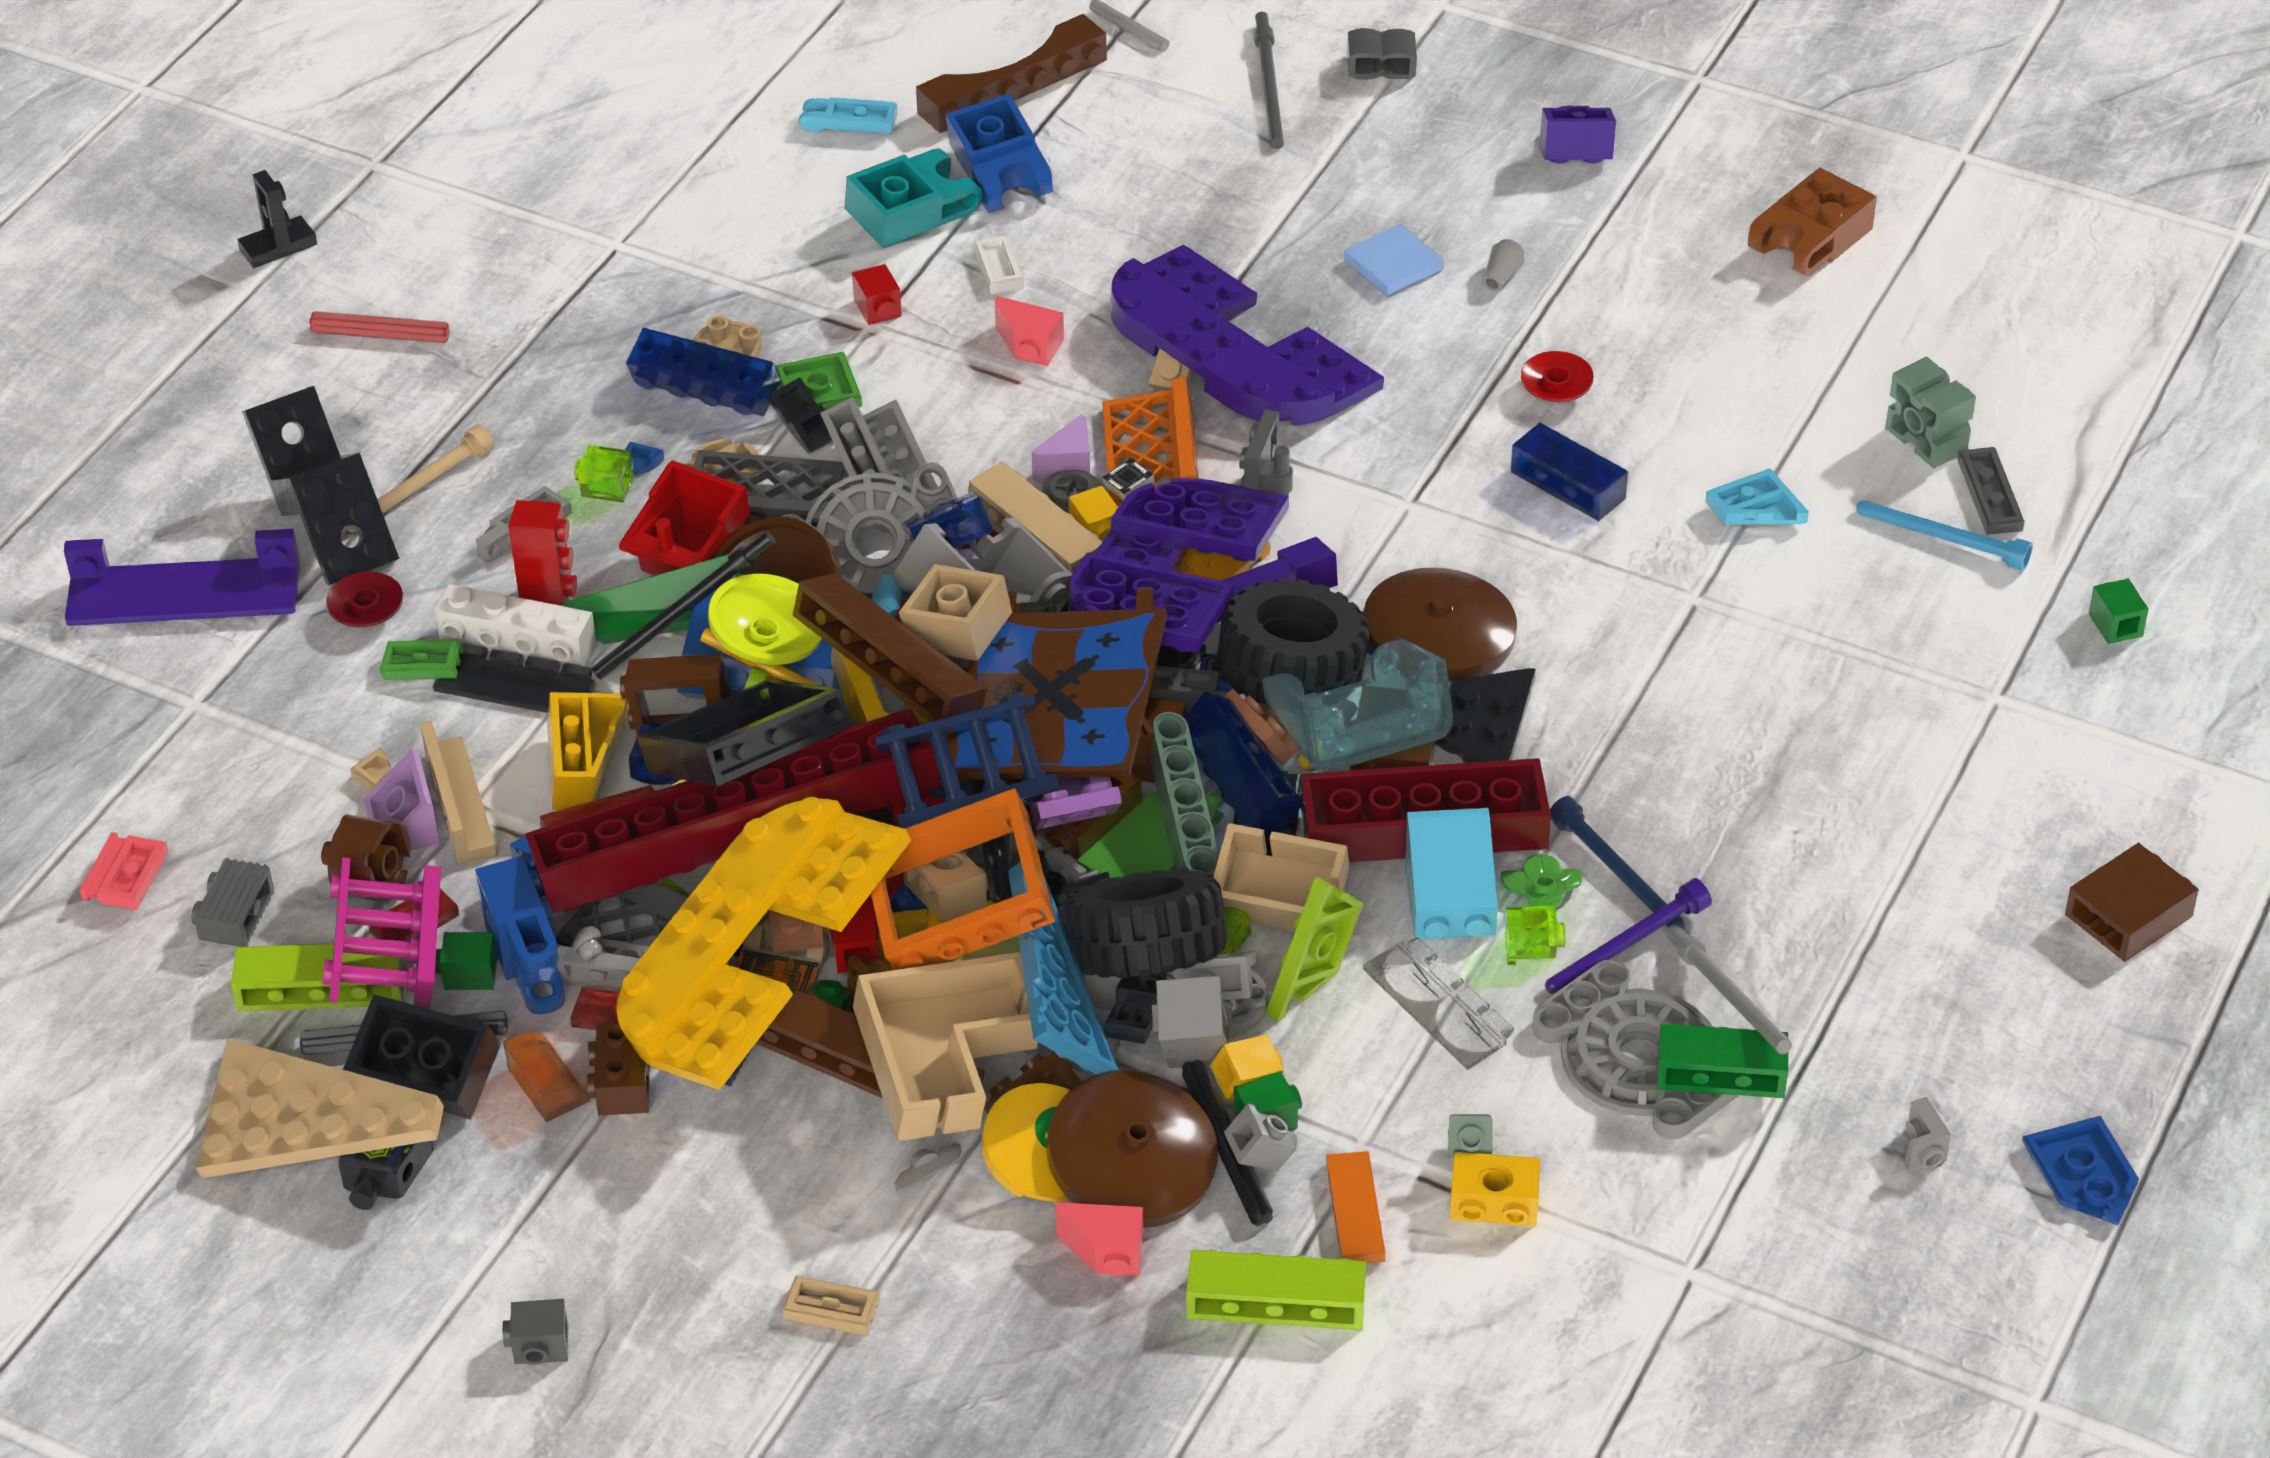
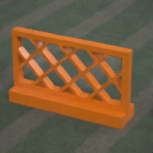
(1175, 417)

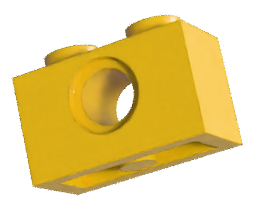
(1495, 1188)

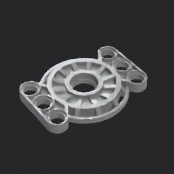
(878, 506)
(1601, 1029)

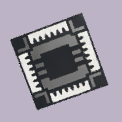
(1127, 478)

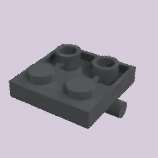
(1265, 461)

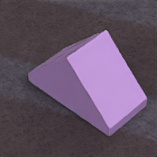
(1063, 451)

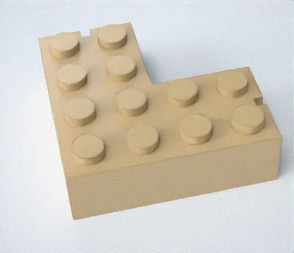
(928, 1028)

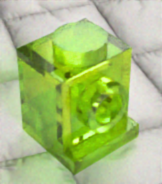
(1532, 933)

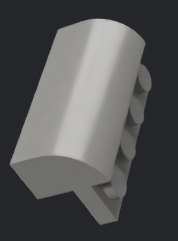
(876, 442)

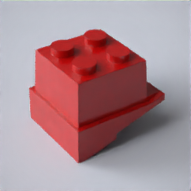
(685, 519)

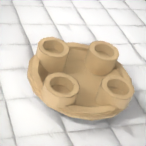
(731, 336)

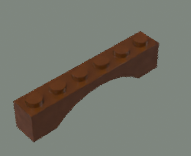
(1069, 50)

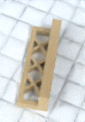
(458, 797)

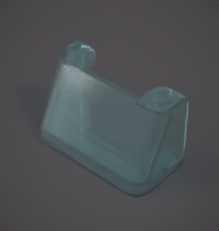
(1391, 712)

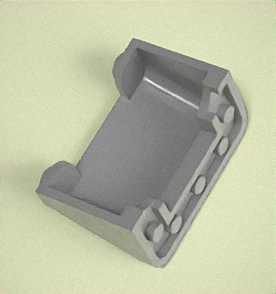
(1013, 553)

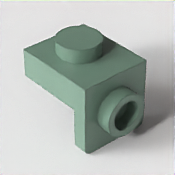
(1470, 1134)

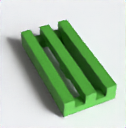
(420, 664)

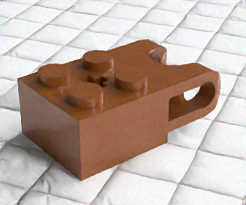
(1815, 221)

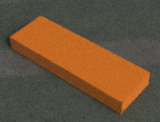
(1355, 1207)

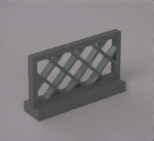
(762, 503)
(653, 900)

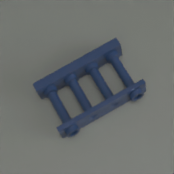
(1013, 706)

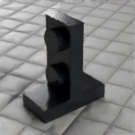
(279, 233)

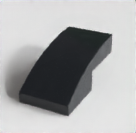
(801, 415)
(1132, 1012)

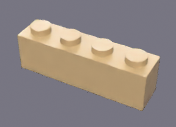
(1009, 495)

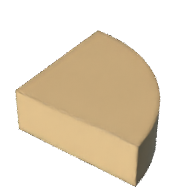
(371, 769)

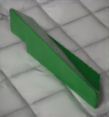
(629, 607)

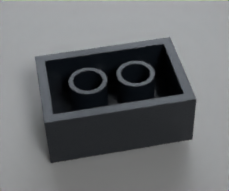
(425, 1052)

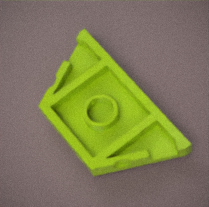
(1317, 945)

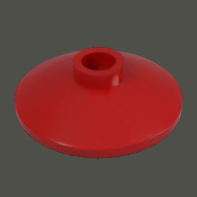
(1557, 376)

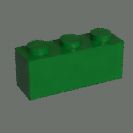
(1719, 1061)

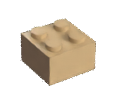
(958, 610)

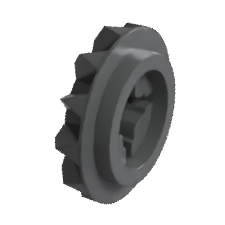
(1060, 485)

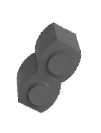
(1381, 54)

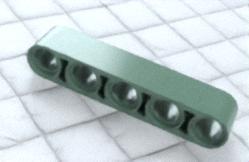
(1182, 787)

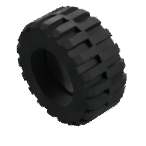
(1293, 632)
(1146, 923)

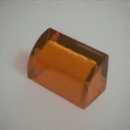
(543, 1075)

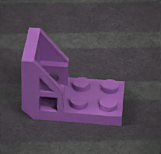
(1076, 801)

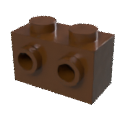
(620, 1073)

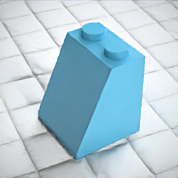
(1451, 873)

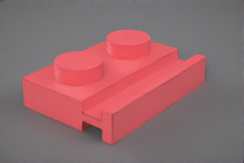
(124, 871)

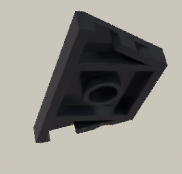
(1488, 715)

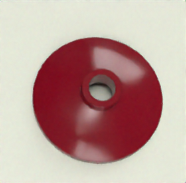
(364, 599)

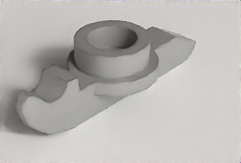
(926, 1164)

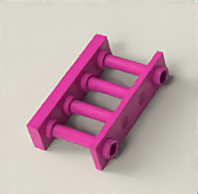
(420, 922)

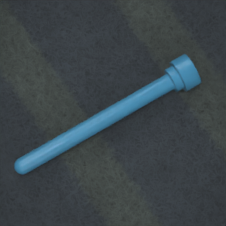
(2015, 553)

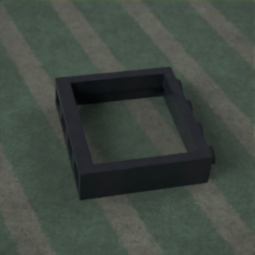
(744, 731)

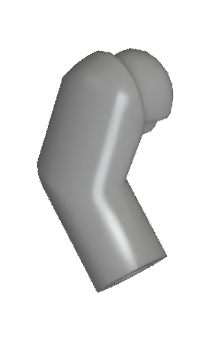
(587, 943)

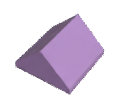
(405, 800)

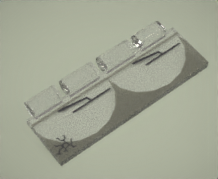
(1440, 1001)

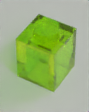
(605, 473)

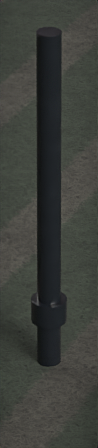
(738, 562)

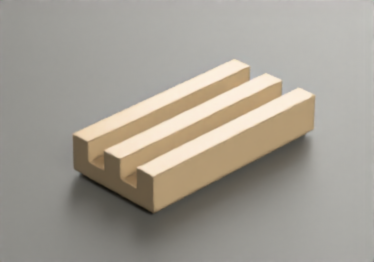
(829, 1311)

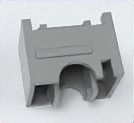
(1191, 1019)

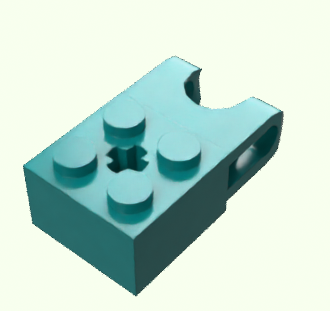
(909, 196)

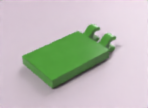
(1140, 841)

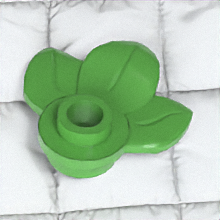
(1542, 880)

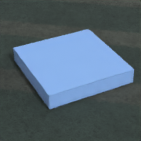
(1393, 259)

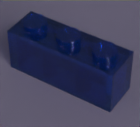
(1569, 471)

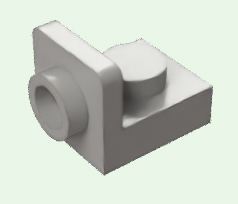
(1927, 1137)

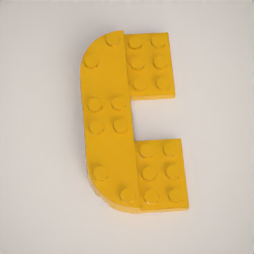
(800, 860)

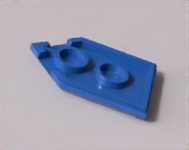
(2085, 1168)

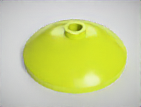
(756, 620)

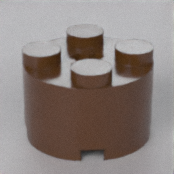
(374, 850)

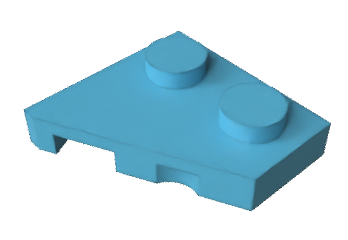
(1756, 500)

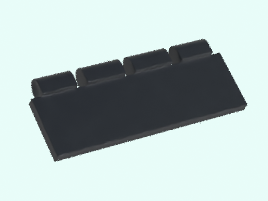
(510, 683)

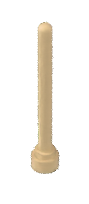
(475, 443)

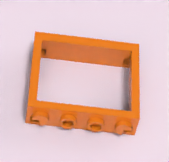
(980, 928)

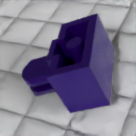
(1577, 134)

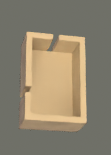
(1276, 885)

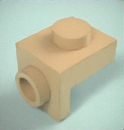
(1165, 370)

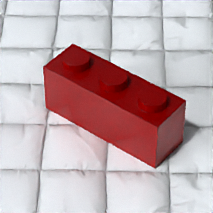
(541, 552)

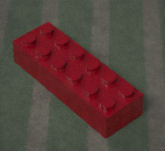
(1371, 805)

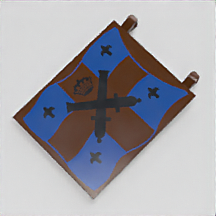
(1088, 687)

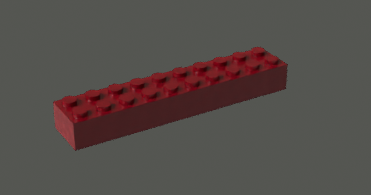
(697, 822)

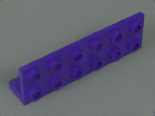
(182, 589)

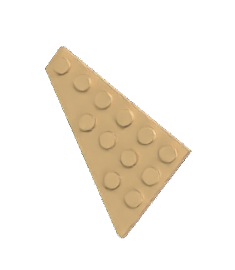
(294, 1110)

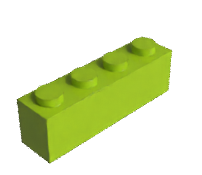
(293, 978)
(1276, 1289)

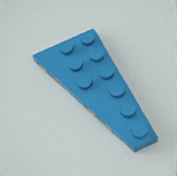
(1057, 993)

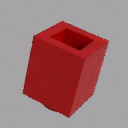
(876, 294)

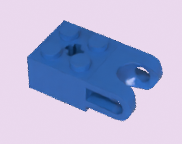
(998, 150)
(521, 930)

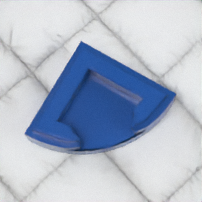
(644, 457)

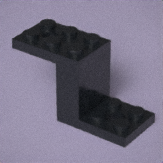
(320, 485)

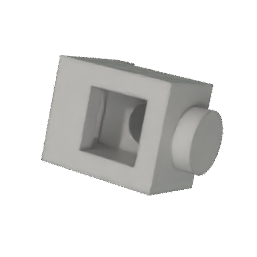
(1260, 1139)

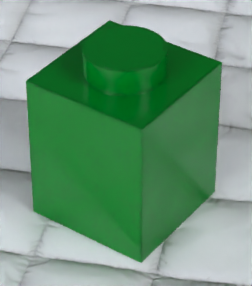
(2118, 611)
(467, 961)
(1270, 1096)

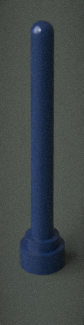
(1569, 816)

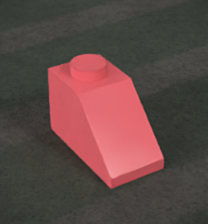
(1029, 330)
(1103, 1235)

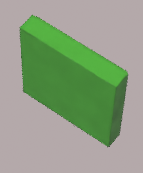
(825, 377)

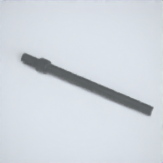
(1264, 41)

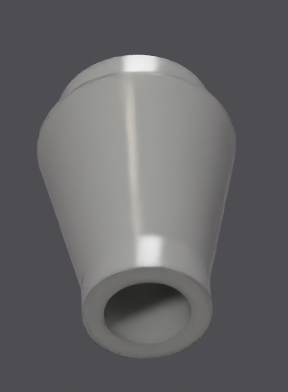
(1503, 262)

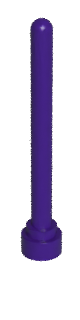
(1691, 898)

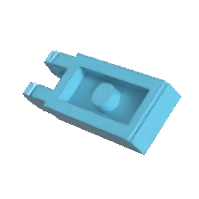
(848, 115)

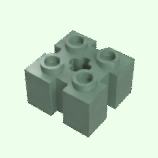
(1930, 411)

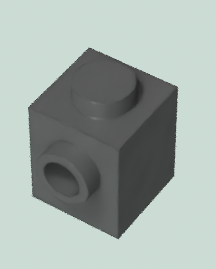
(537, 1331)

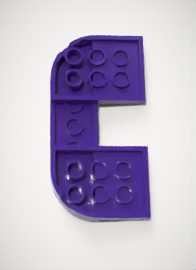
(1184, 308)
(1152, 536)

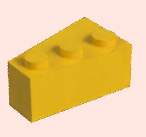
(582, 743)

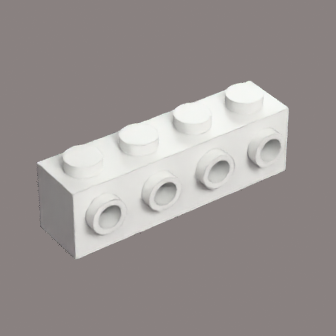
(516, 625)

